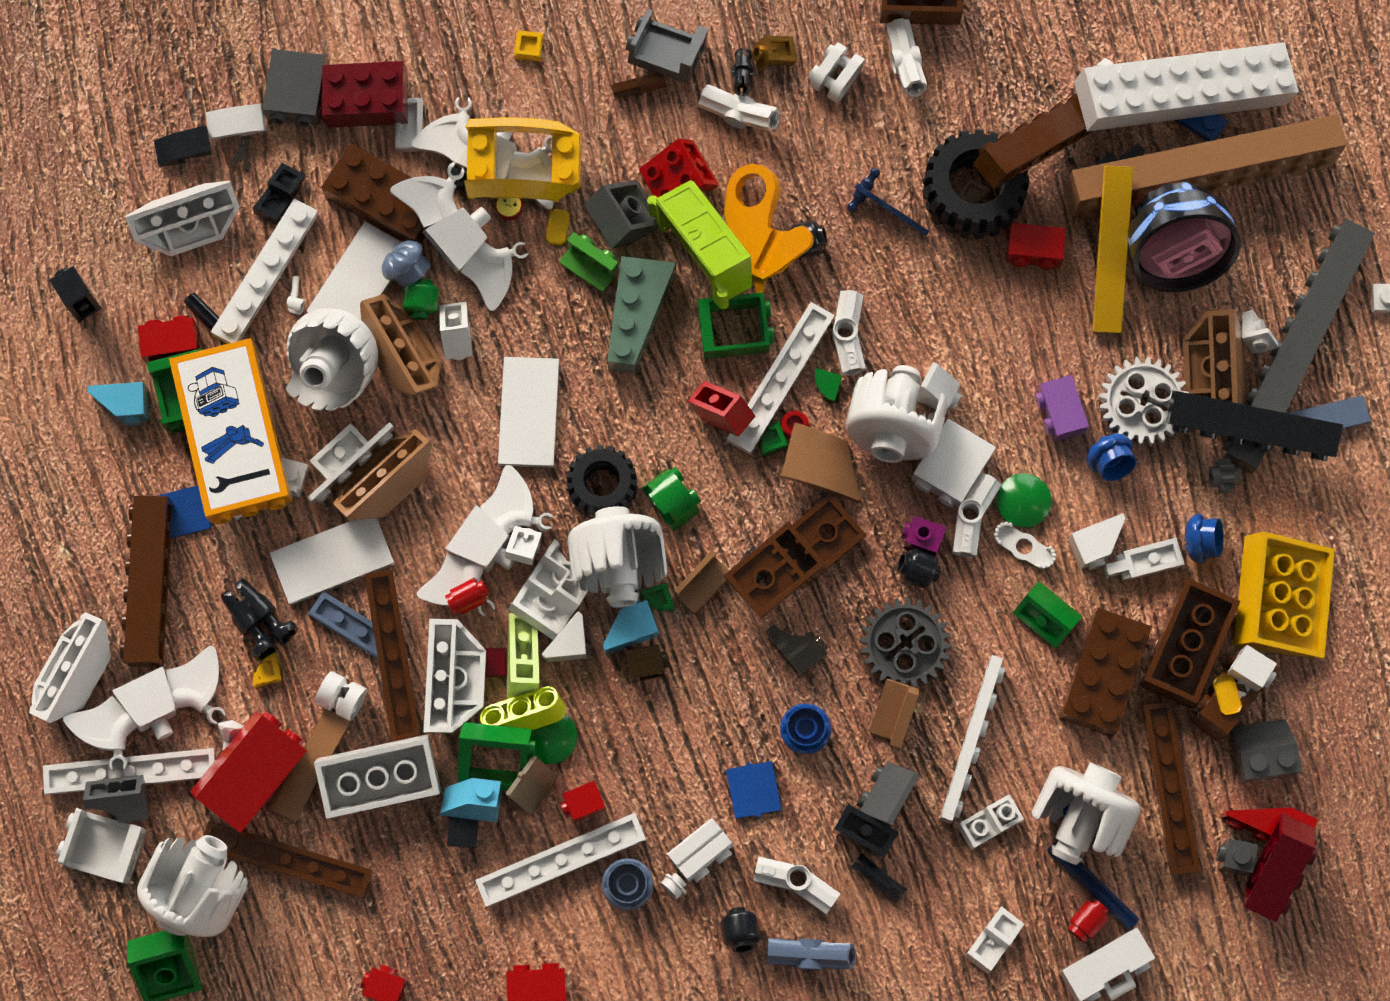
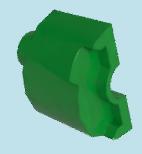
(672, 498)

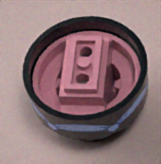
(1182, 238)

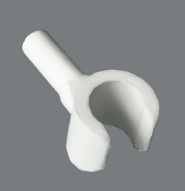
(295, 304)

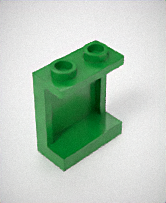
(166, 393)

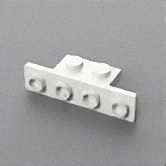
(342, 455)

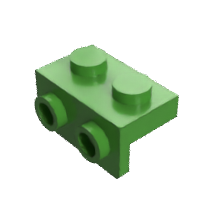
(589, 262)

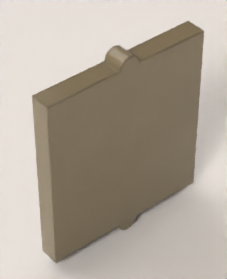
(532, 785)

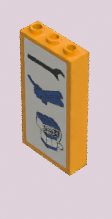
(230, 431)

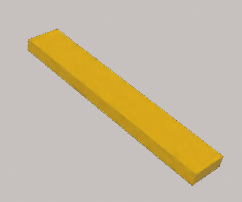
(1112, 249)

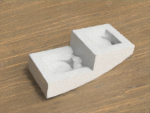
(994, 940)

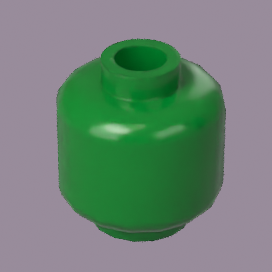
(421, 299)

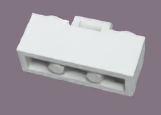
(1118, 957)

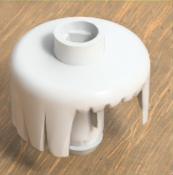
(330, 358)
(885, 417)
(617, 552)
(1093, 810)
(190, 888)

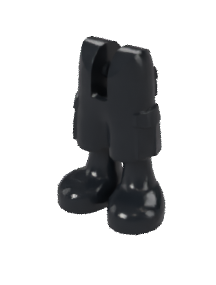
(251, 612)

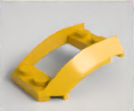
(482, 160)

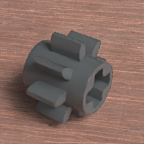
(1224, 475)

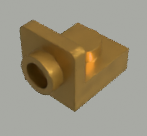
(774, 51)

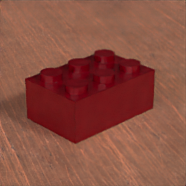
(365, 94)
(1280, 868)

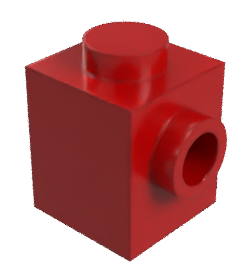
(583, 802)
(383, 984)

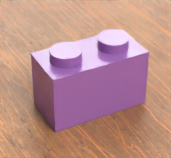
(1061, 408)

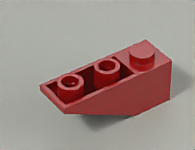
(1263, 821)

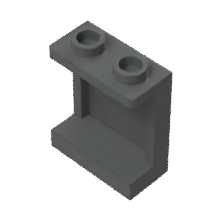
(666, 48)
(294, 87)

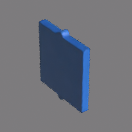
(187, 512)
(753, 789)

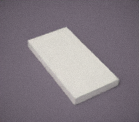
(357, 272)
(528, 412)
(331, 559)

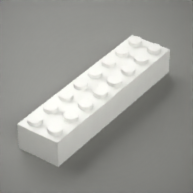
(1185, 86)

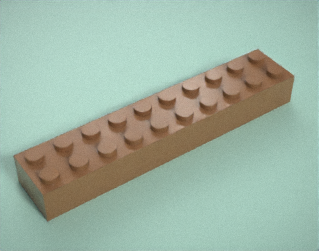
(1217, 163)

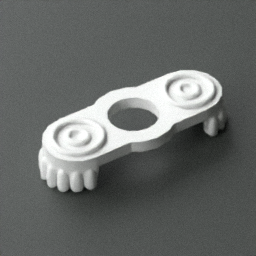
(1040, 555)

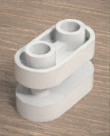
(835, 57)

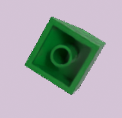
(163, 966)

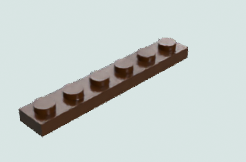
(392, 655)
(1171, 788)
(292, 860)

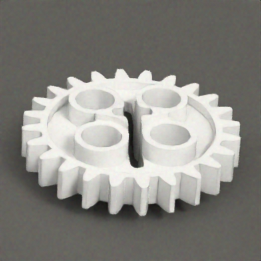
(1135, 424)

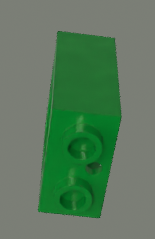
(744, 301)
(496, 737)

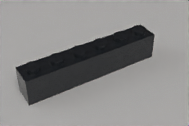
(1255, 424)

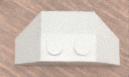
(185, 218)
(72, 669)
(453, 676)

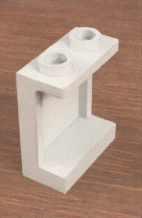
(953, 465)
(101, 846)

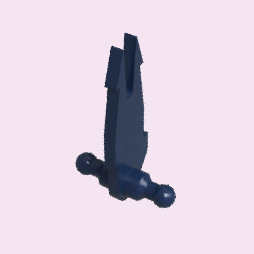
(863, 191)

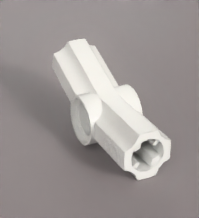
(906, 57)
(739, 110)
(849, 348)
(966, 530)
(778, 875)

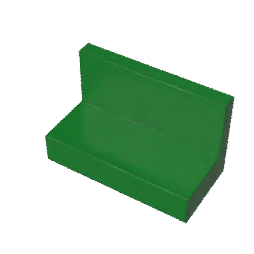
(1047, 614)

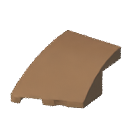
(820, 463)

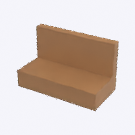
(701, 583)
(894, 711)

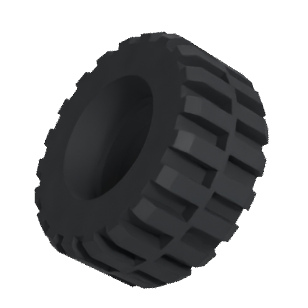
(958, 213)

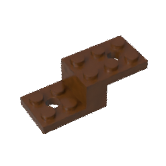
(795, 556)

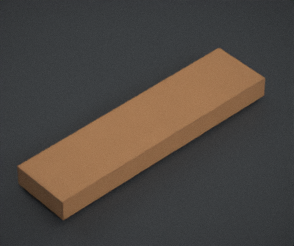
(303, 777)

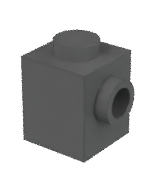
(1237, 856)

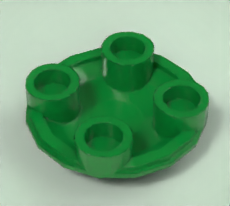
(1023, 500)
(555, 741)

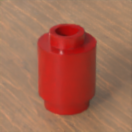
(467, 596)
(1088, 921)

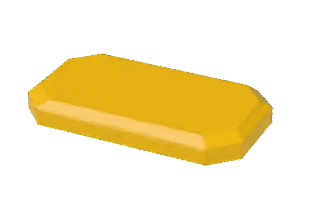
(557, 227)
(1227, 694)

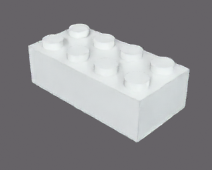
(377, 776)

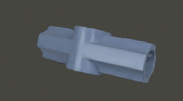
(811, 954)

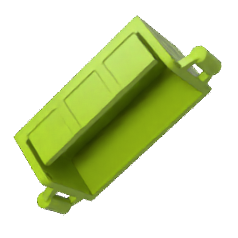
(705, 239)

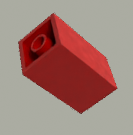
(249, 770)

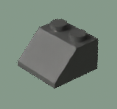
(621, 213)
(1265, 751)
(888, 793)

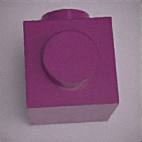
(923, 535)

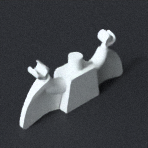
(449, 138)
(459, 235)
(484, 538)
(149, 704)

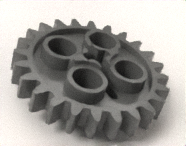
(888, 625)

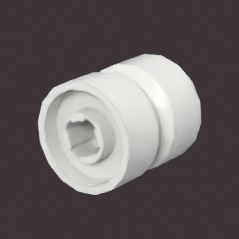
(331, 693)

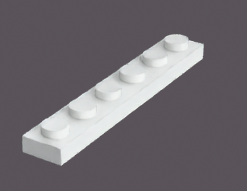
(265, 272)
(783, 375)
(969, 752)
(154, 767)
(560, 860)

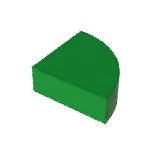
(827, 384)
(773, 440)
(658, 598)

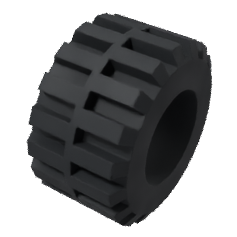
(597, 460)

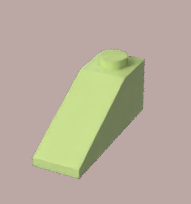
(521, 657)

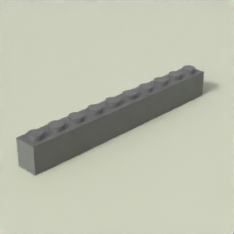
(1304, 331)

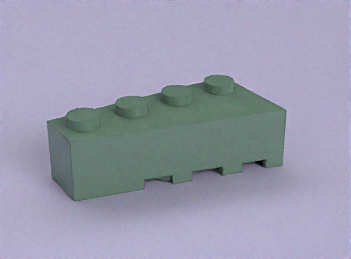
(639, 298)

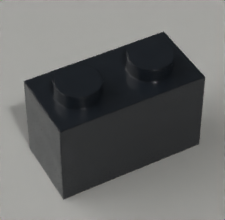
(75, 293)
(865, 832)

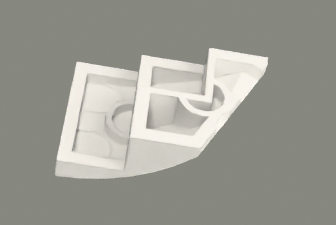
(548, 594)

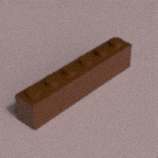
(1032, 142)
(147, 581)

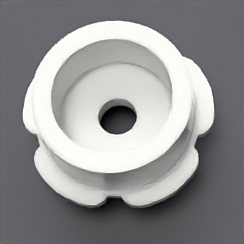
(674, 885)

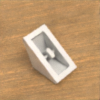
(569, 643)

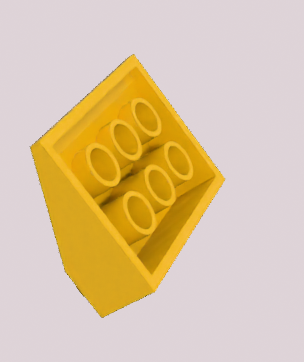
(1284, 595)

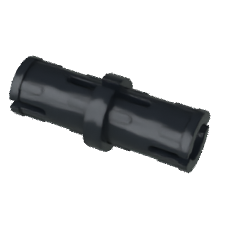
(742, 71)
(878, 878)

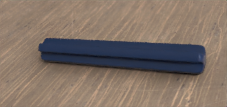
(1099, 891)

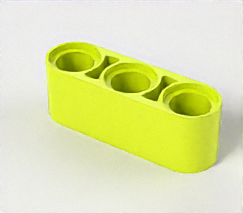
(532, 704)

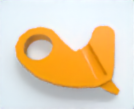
(769, 248)

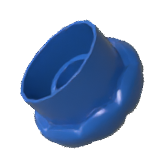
(1112, 457)
(1204, 538)
(805, 728)

